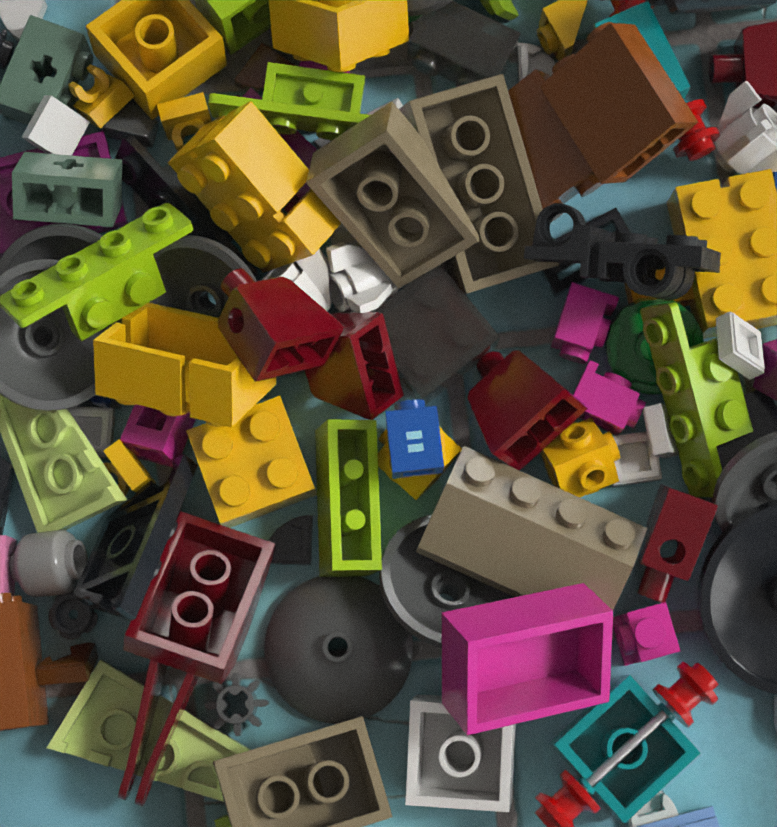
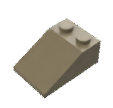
(391, 196)
(306, 781)

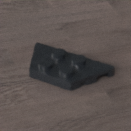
(132, 545)

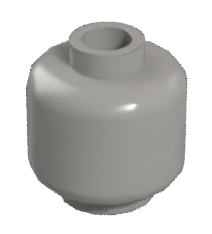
(48, 563)

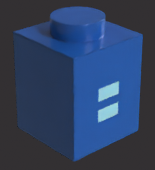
(414, 439)

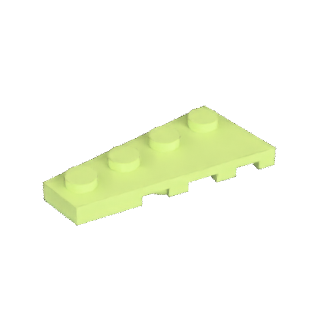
(56, 467)
(104, 724)

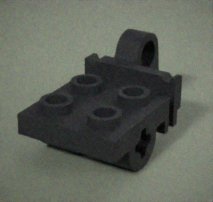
(628, 259)

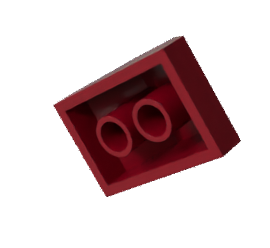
(192, 622)

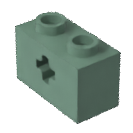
(39, 52)
(67, 189)

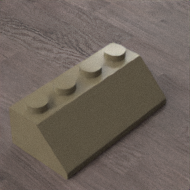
(487, 166)
(527, 533)

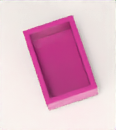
(526, 658)

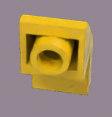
(560, 26)

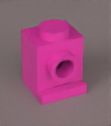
(582, 322)
(608, 400)
(156, 435)
(645, 634)

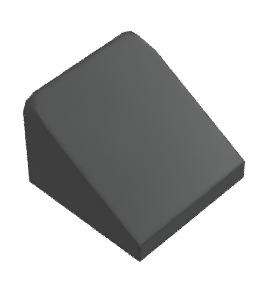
(132, 121)

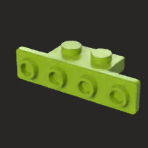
(303, 100)
(102, 279)
(699, 394)

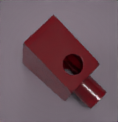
(752, 61)
(275, 326)
(360, 369)
(520, 407)
(678, 518)

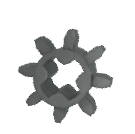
(223, 704)

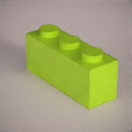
(348, 498)

